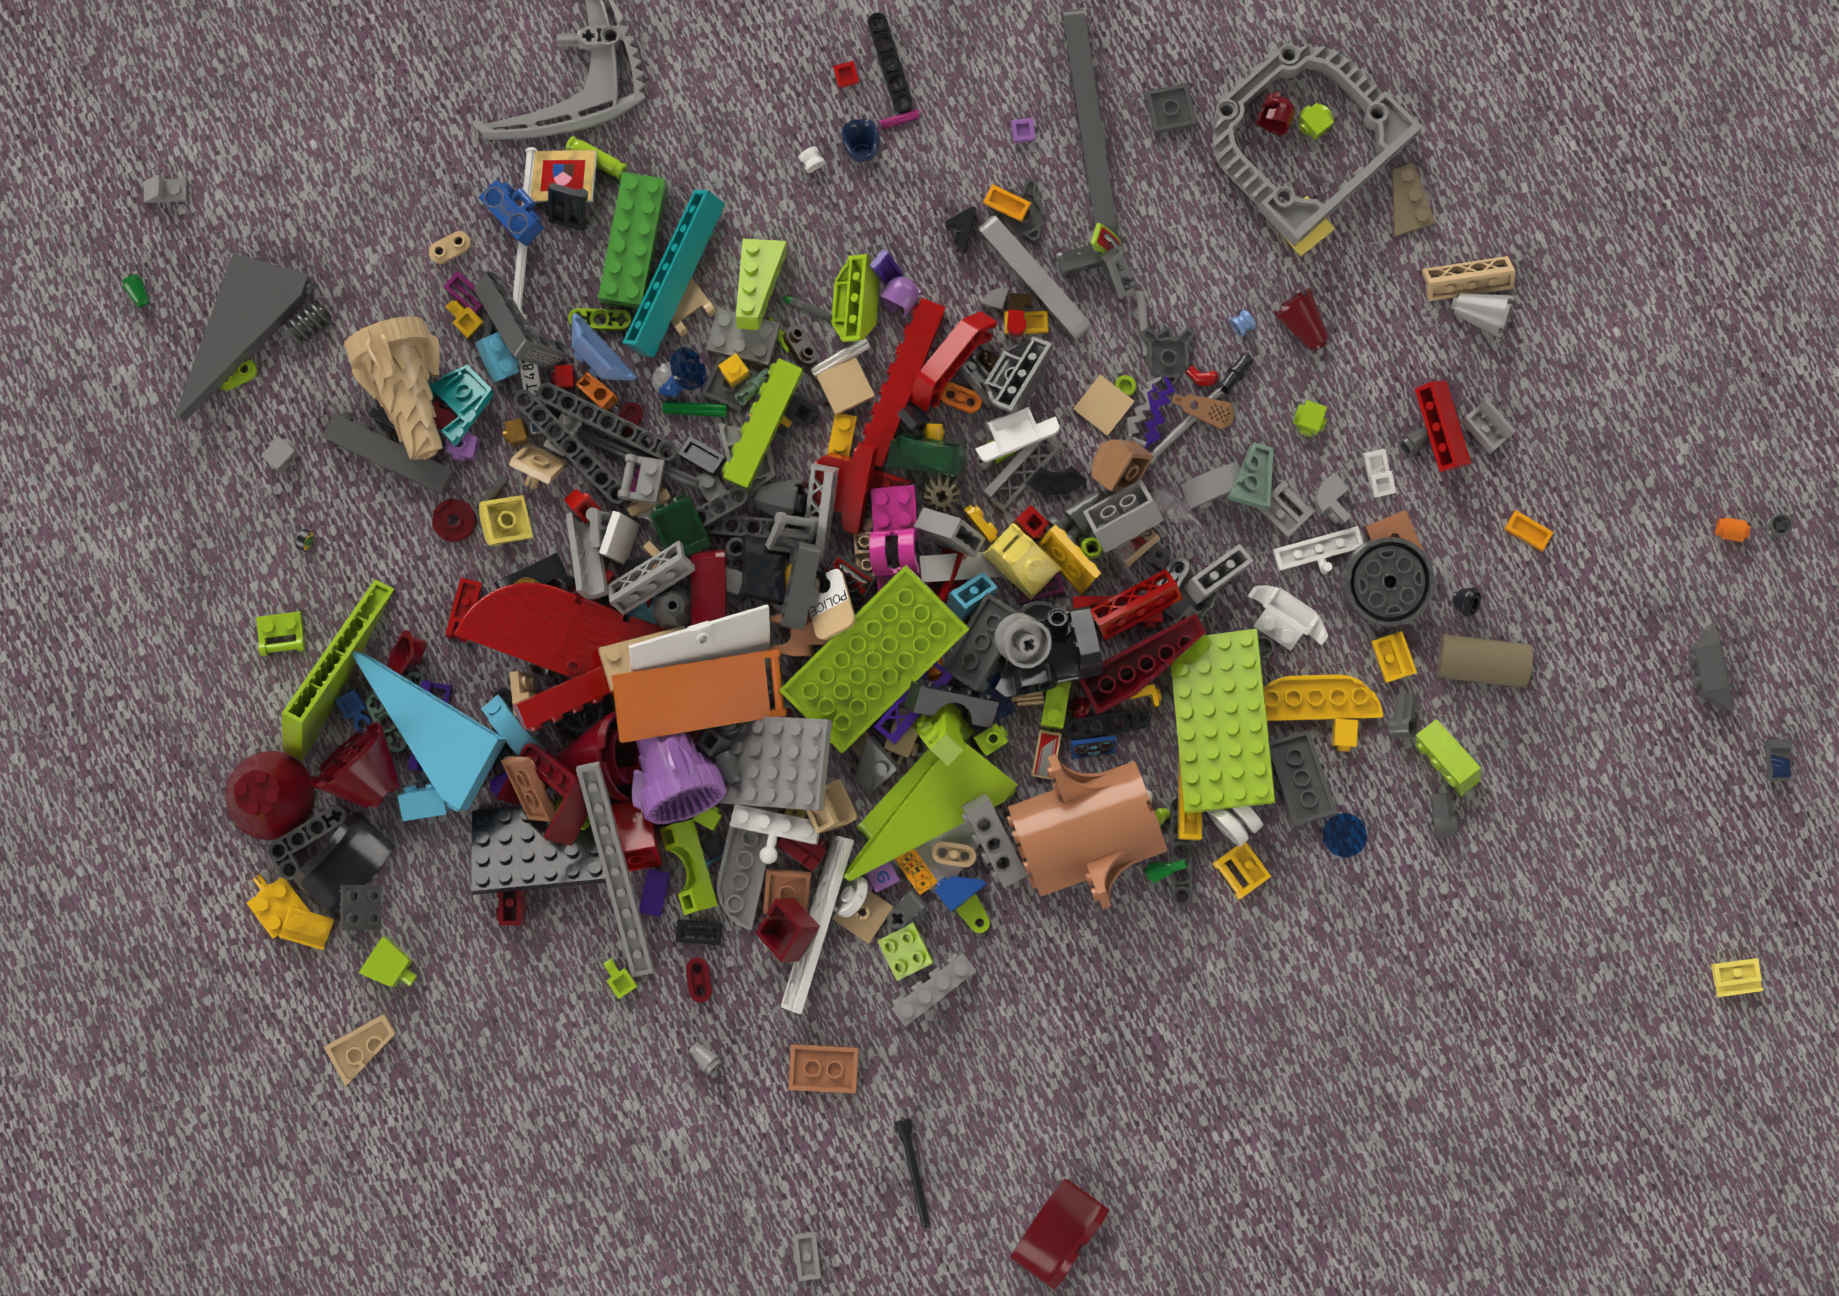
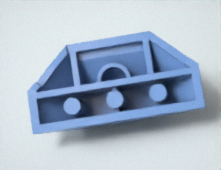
(597, 353)

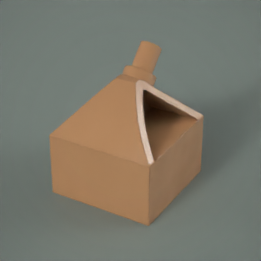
(1120, 463)

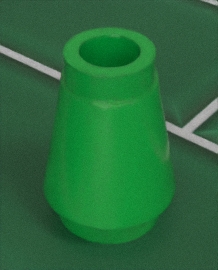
(136, 290)

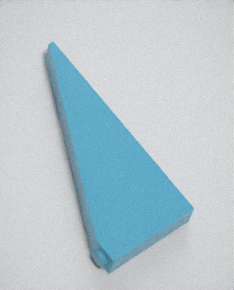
(445, 741)

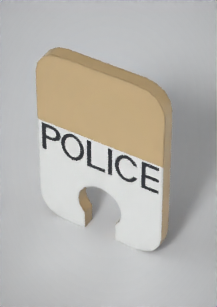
(831, 610)

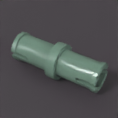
(752, 387)

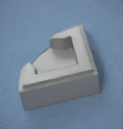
(995, 298)

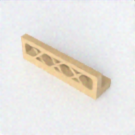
(1470, 280)

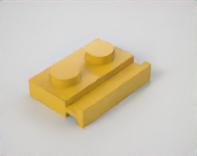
(1393, 657)
(306, 927)

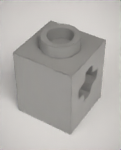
(280, 454)

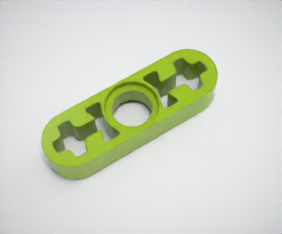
(606, 312)

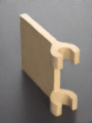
(690, 302)

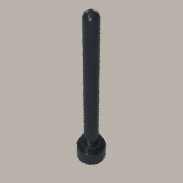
(904, 1129)

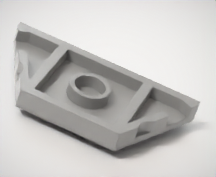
(766, 471)

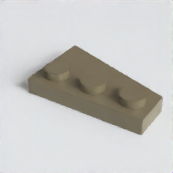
(1410, 203)

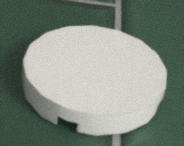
(850, 896)

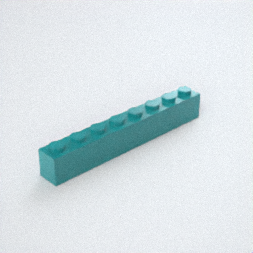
(674, 273)

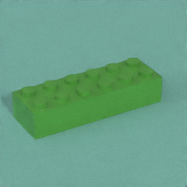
(632, 240)

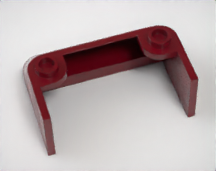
(709, 586)
(553, 773)

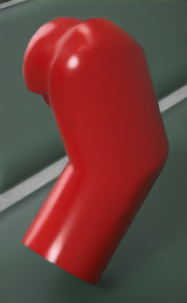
(1202, 379)

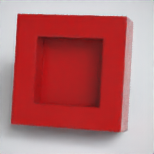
(846, 74)

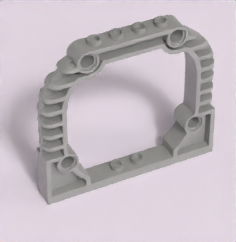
(1300, 215)

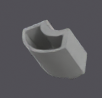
(1210, 486)

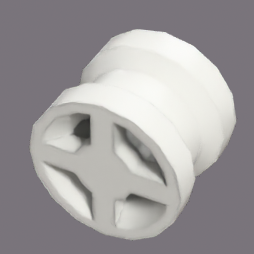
(811, 159)

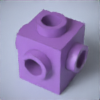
(467, 451)

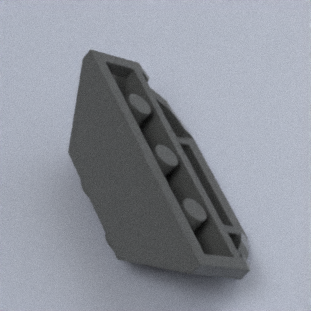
(1018, 374)
(1710, 669)

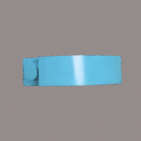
(507, 725)

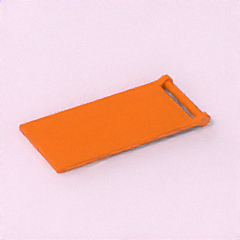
(696, 695)

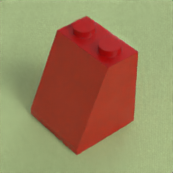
(637, 837)

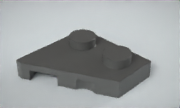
(874, 766)

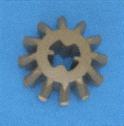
(935, 487)

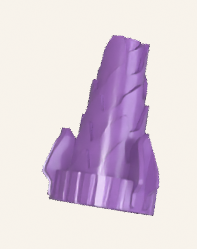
(674, 779)

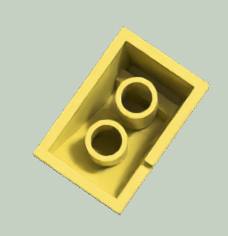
(1021, 561)

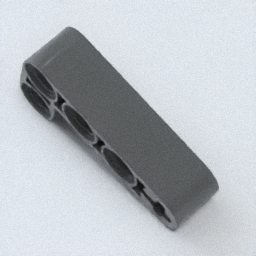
(800, 586)
(310, 837)

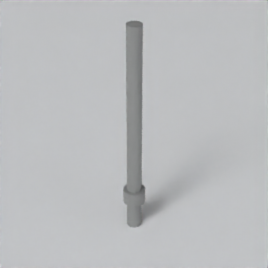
(1182, 427)

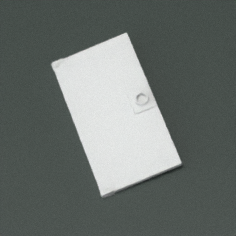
(707, 640)

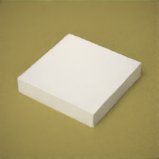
(619, 538)

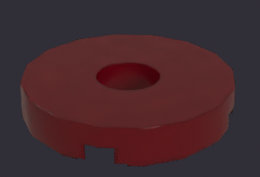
(454, 533)

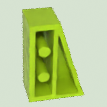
(942, 732)
(1448, 757)

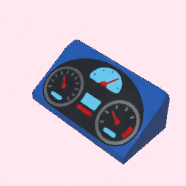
(1093, 747)

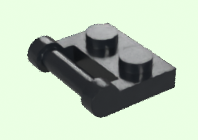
(560, 206)

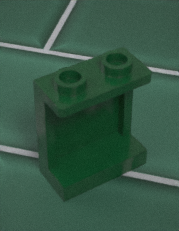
(680, 523)

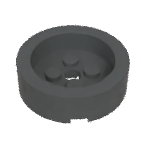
(1365, 576)

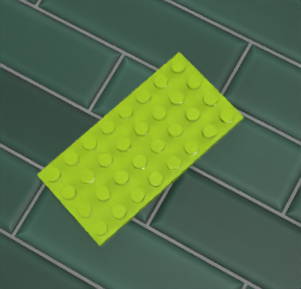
(876, 658)
(1222, 723)

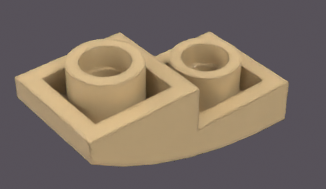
(862, 551)

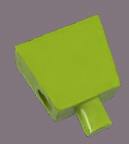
(389, 964)

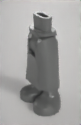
(1075, 515)

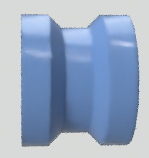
(1242, 323)

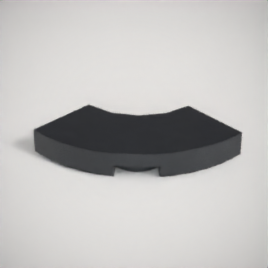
(1056, 483)

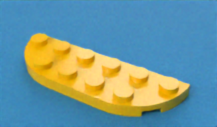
(1320, 698)

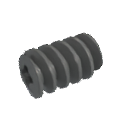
(309, 322)

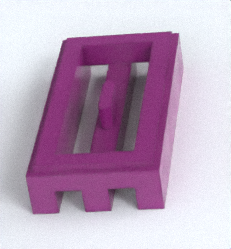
(479, 306)
(1047, 594)

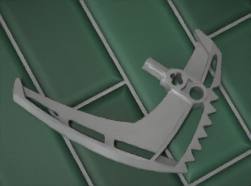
(600, 87)

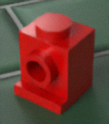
(580, 504)
(1032, 516)

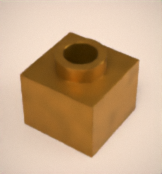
(515, 432)

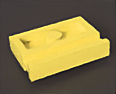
(1737, 977)

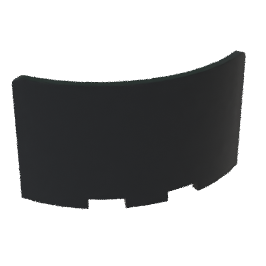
(350, 859)

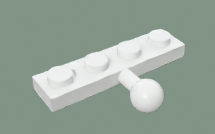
(775, 826)

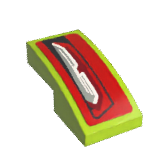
(1104, 239)

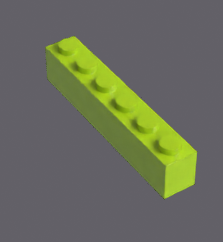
(763, 424)

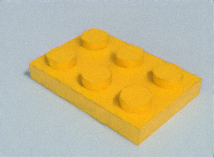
(1070, 558)

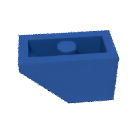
(957, 890)

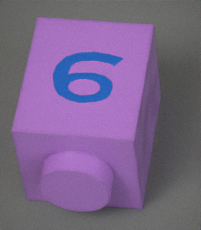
(881, 877)

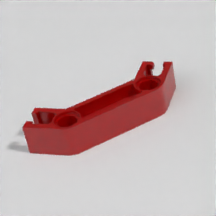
(949, 358)

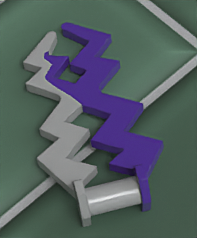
(1153, 406)

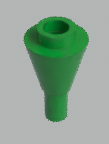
(1159, 870)

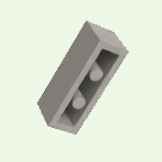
(1218, 574)

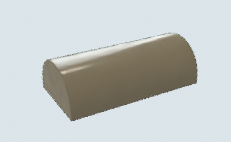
(1484, 661)

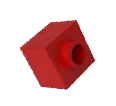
(564, 377)

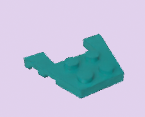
(466, 396)

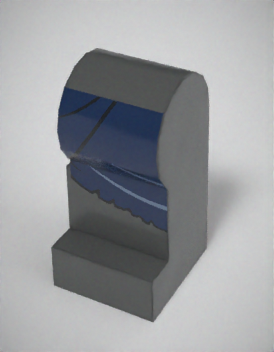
(1778, 759)

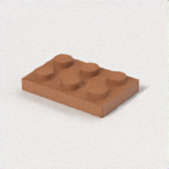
(529, 788)
(823, 1068)

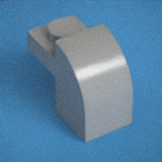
(1327, 497)

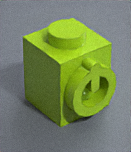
(1315, 120)
(1310, 418)
(991, 739)

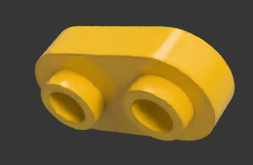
(975, 516)

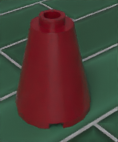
(1303, 319)

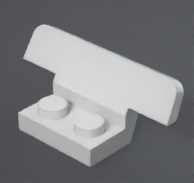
(1015, 432)

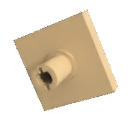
(538, 464)
(868, 918)

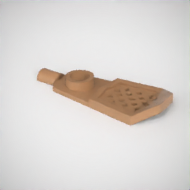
(1203, 409)

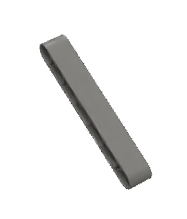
(1035, 277)

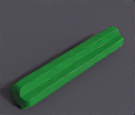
(696, 409)

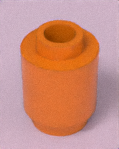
(1732, 529)

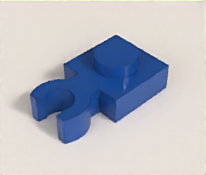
(352, 706)

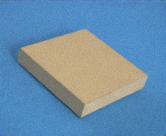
(845, 386)
(1104, 405)

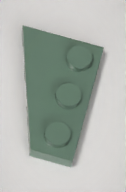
(1254, 478)

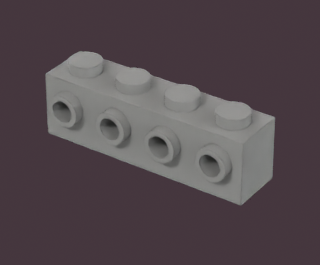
(935, 988)

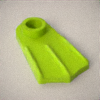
(973, 910)

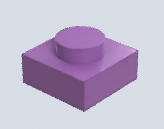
(1023, 130)

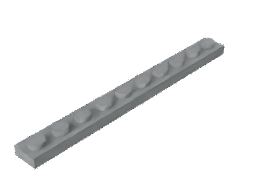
(615, 869)

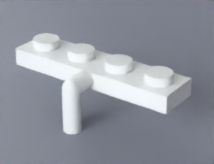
(1318, 550)

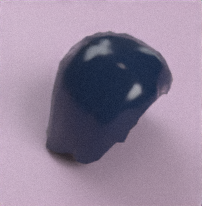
(861, 139)

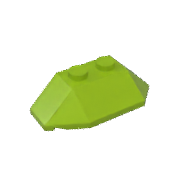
(855, 299)

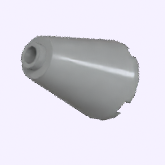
(1484, 311)

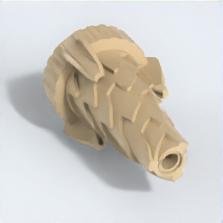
(394, 366)

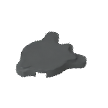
(1034, 218)
(1167, 354)

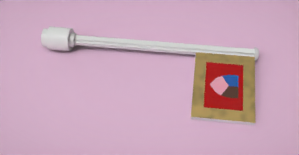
(566, 168)

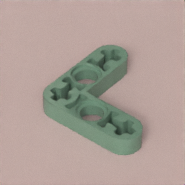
(379, 714)

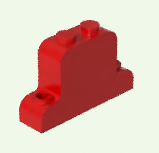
(852, 484)

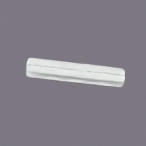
(841, 357)

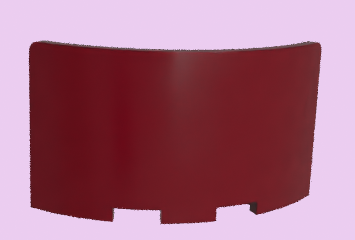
(1059, 1233)

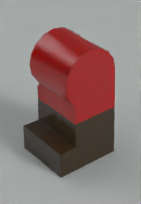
(1016, 322)

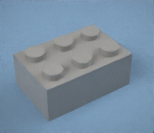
(1123, 515)

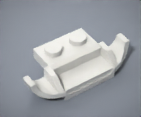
(1286, 617)

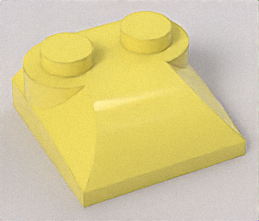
(505, 520)

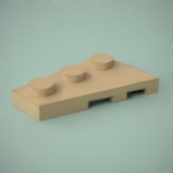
(359, 1046)

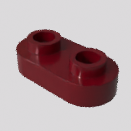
(698, 980)

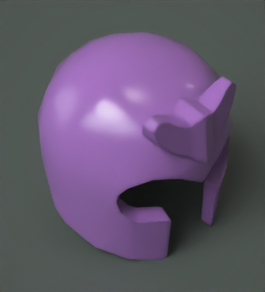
(900, 292)

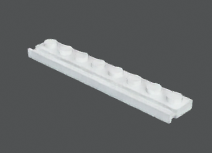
(821, 912)

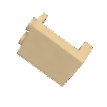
(837, 809)

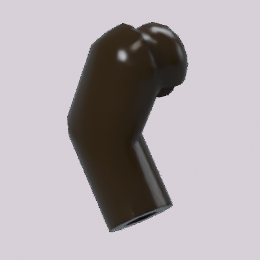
(987, 358)

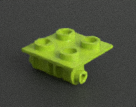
(905, 951)

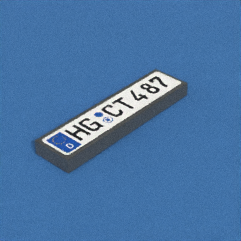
(531, 380)

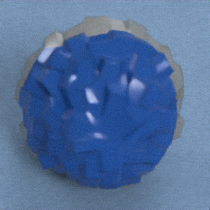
(664, 381)

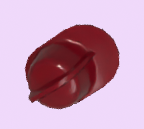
(406, 652)

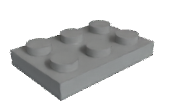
(750, 345)

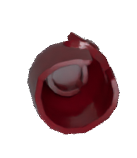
(1276, 114)

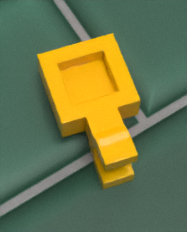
(466, 319)

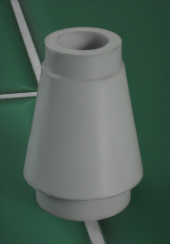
(705, 1058)

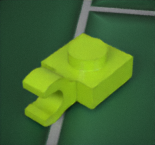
(620, 981)

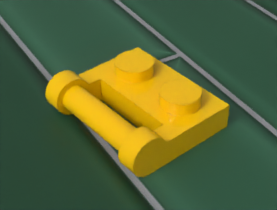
(1247, 864)

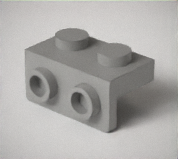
(1488, 426)

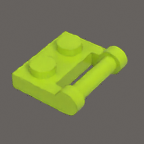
(279, 626)

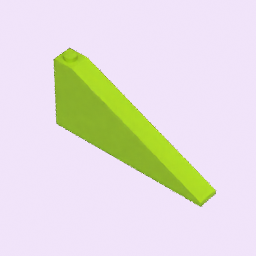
(316, 696)
(932, 807)

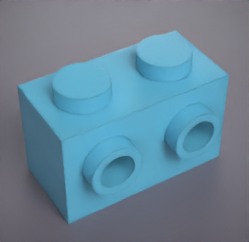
(497, 357)
(966, 599)
(421, 802)

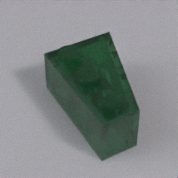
(927, 455)

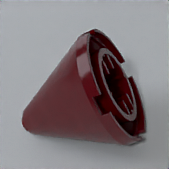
(603, 745)

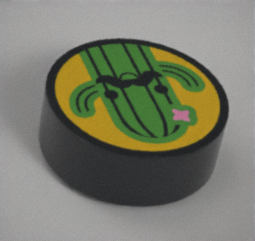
(304, 540)

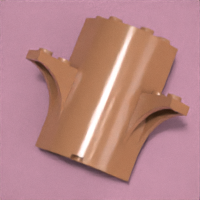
(1086, 829)

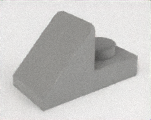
(165, 190)

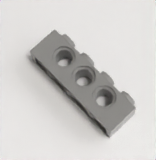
(1012, 869)

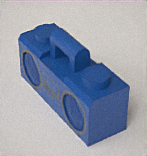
(516, 218)

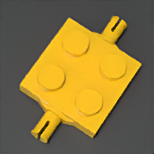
(273, 904)

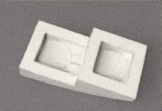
(1378, 473)

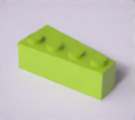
(758, 274)

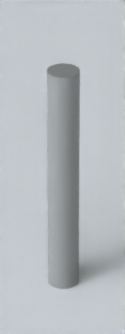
(1142, 313)

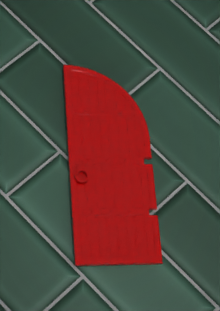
(548, 627)

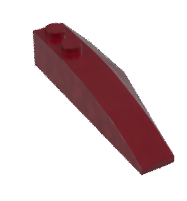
(1140, 664)

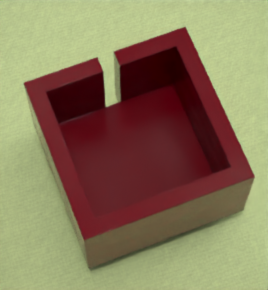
(787, 935)

